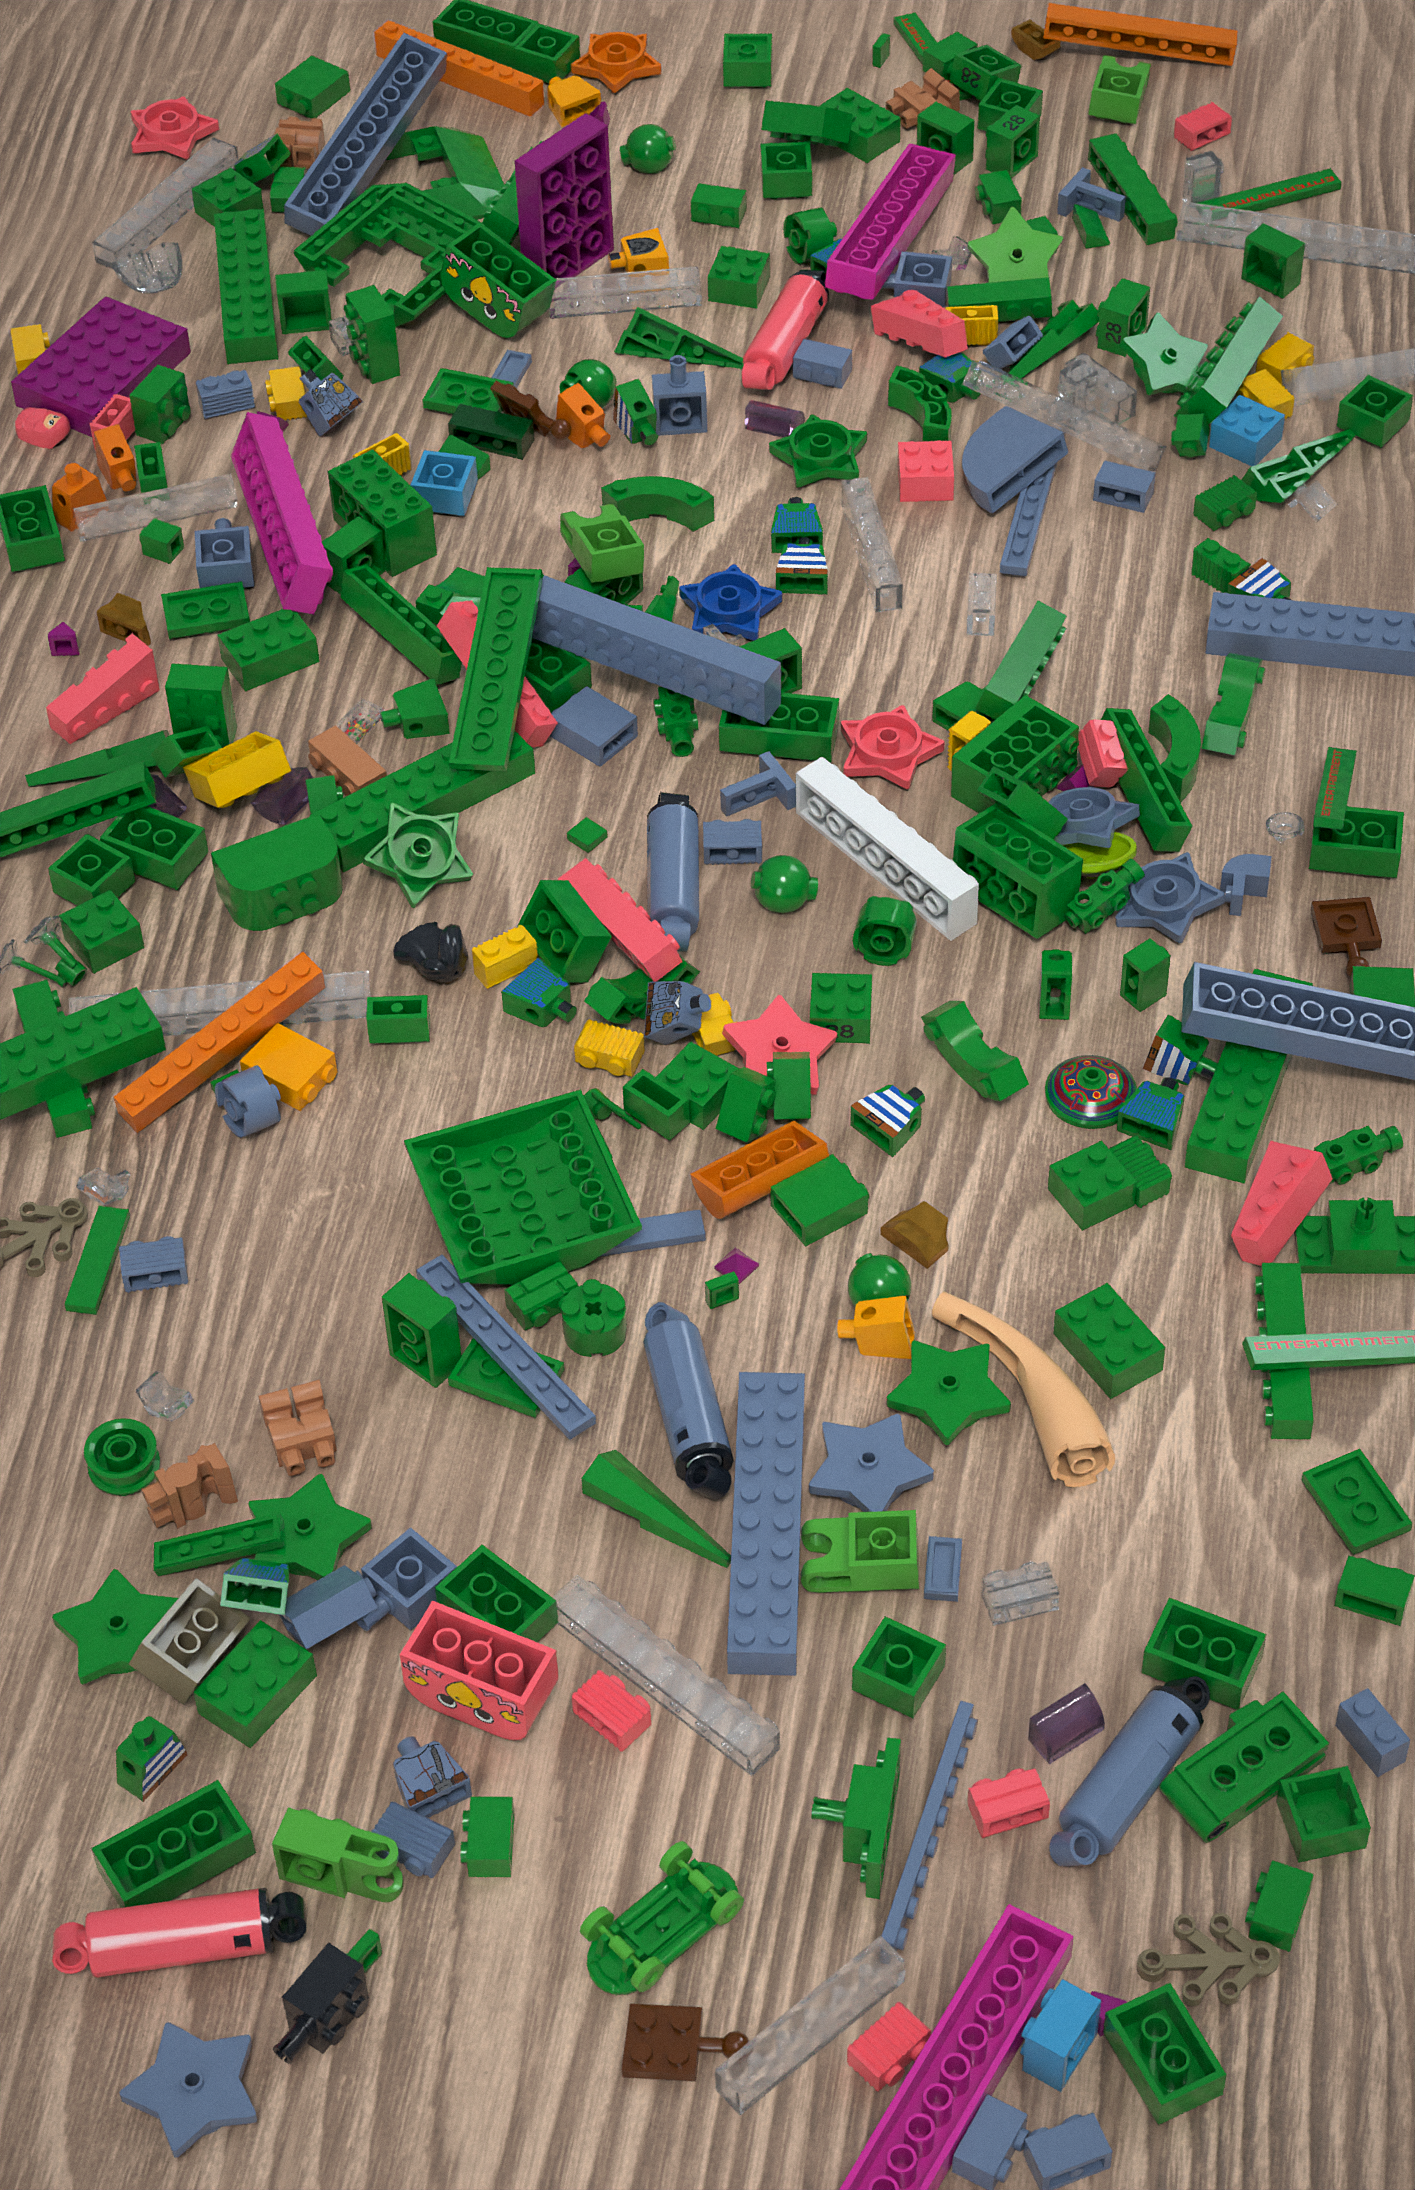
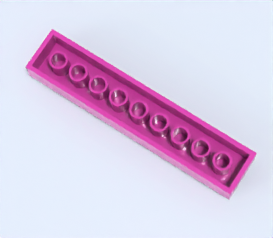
(890, 221)
(281, 514)
(963, 2056)

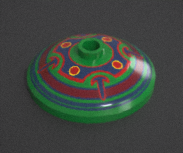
(1088, 1091)

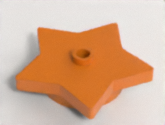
(616, 59)

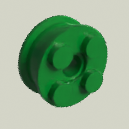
(137, 1458)

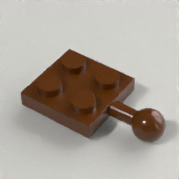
(527, 406)
(1347, 927)
(667, 2040)

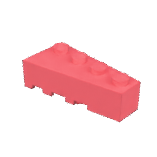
(920, 323)
(106, 691)
(1279, 1200)

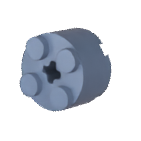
(248, 1101)

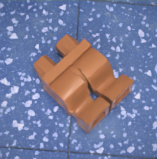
(912, 99)
(302, 139)
(299, 1439)
(184, 1487)

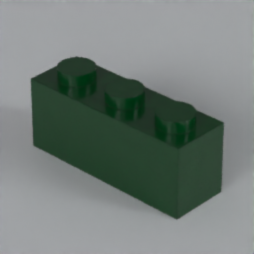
(492, 431)

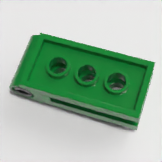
(1217, 1807)

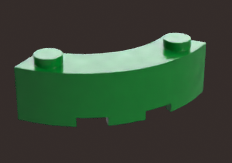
(922, 401)
(662, 496)
(1230, 716)
(1180, 736)
(626, 996)
(961, 1044)

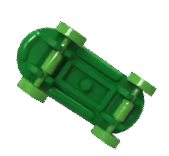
(661, 1925)

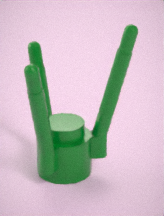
(602, 1107)

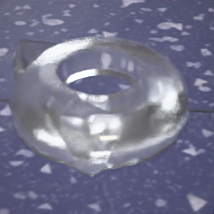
(1284, 819)

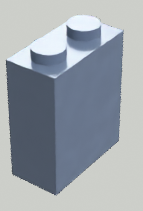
(594, 726)
(328, 1606)

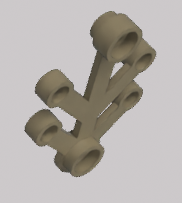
(66, 1216)
(1212, 1959)

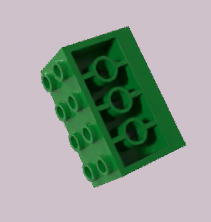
(387, 501)
(1024, 743)
(1018, 869)

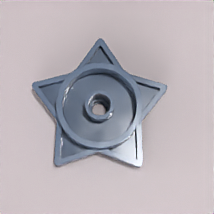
(1091, 816)
(1169, 898)
(868, 1465)
(193, 2086)

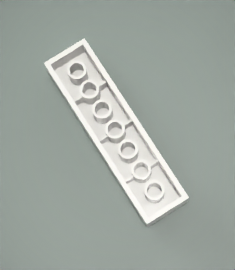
(887, 848)

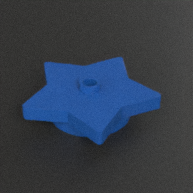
(730, 602)

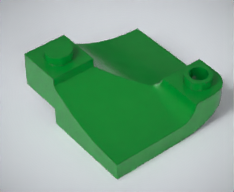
(457, 587)

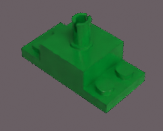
(1356, 1239)
(867, 1815)

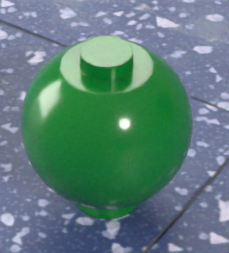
(648, 149)
(594, 378)
(783, 884)
(878, 1278)

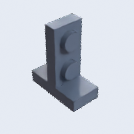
(1082, 193)
(769, 783)

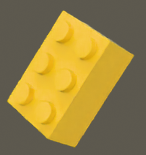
(237, 769)

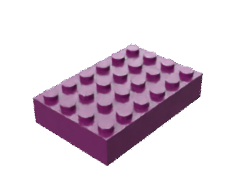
(566, 199)
(99, 357)

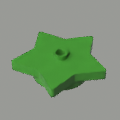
(1015, 238)

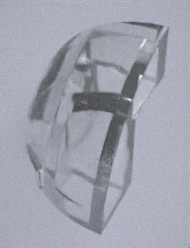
(151, 271)

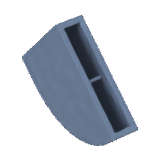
(1008, 456)

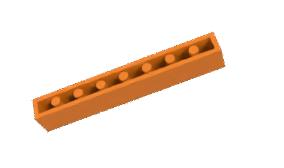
(1140, 34)
(473, 72)
(219, 1042)

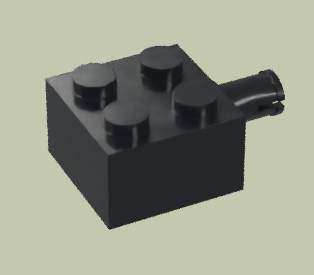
(323, 2003)

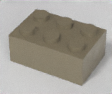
(189, 1641)

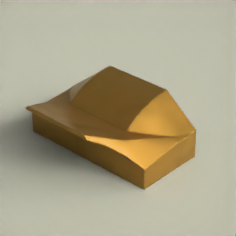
(1030, 40)
(122, 618)
(919, 1233)

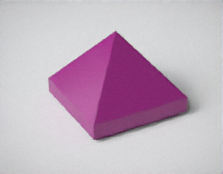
(737, 1262)

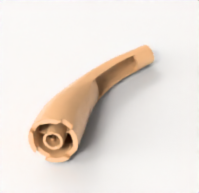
(1064, 1419)

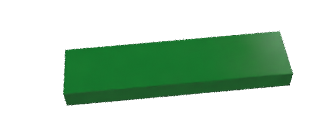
(97, 1260)
(218, 1544)

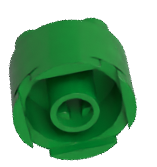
(808, 233)
(885, 930)
(594, 1319)

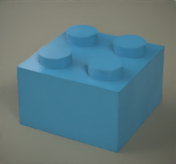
(1246, 430)
(446, 481)
(1060, 2034)

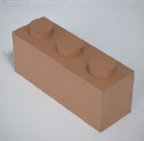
(340, 756)

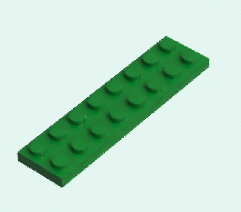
(496, 669)

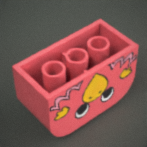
(478, 1672)

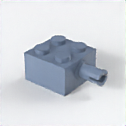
(924, 273)
(680, 400)
(224, 555)
(405, 1579)

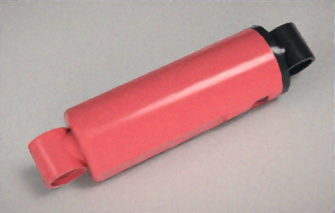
(784, 329)
(179, 1932)

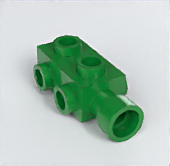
(676, 720)
(1103, 899)
(1358, 1151)

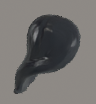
(434, 951)

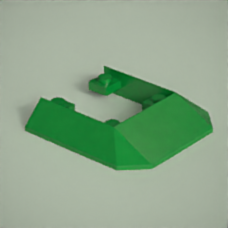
(470, 164)
(384, 214)

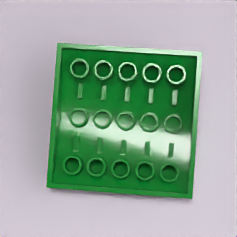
(523, 1190)

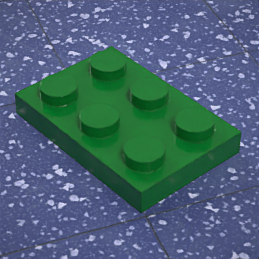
(457, 388)
(205, 609)
(483, 1377)
(1356, 1501)

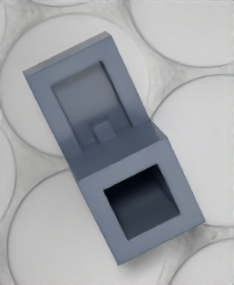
(1245, 876)

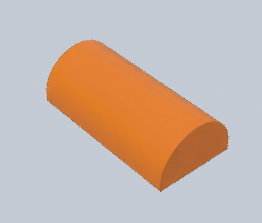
(754, 1168)

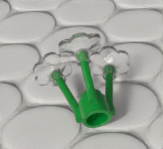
(68, 968)

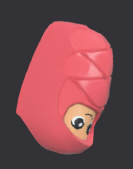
(41, 427)

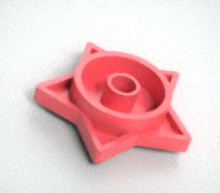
(170, 127)
(888, 746)
(779, 1031)

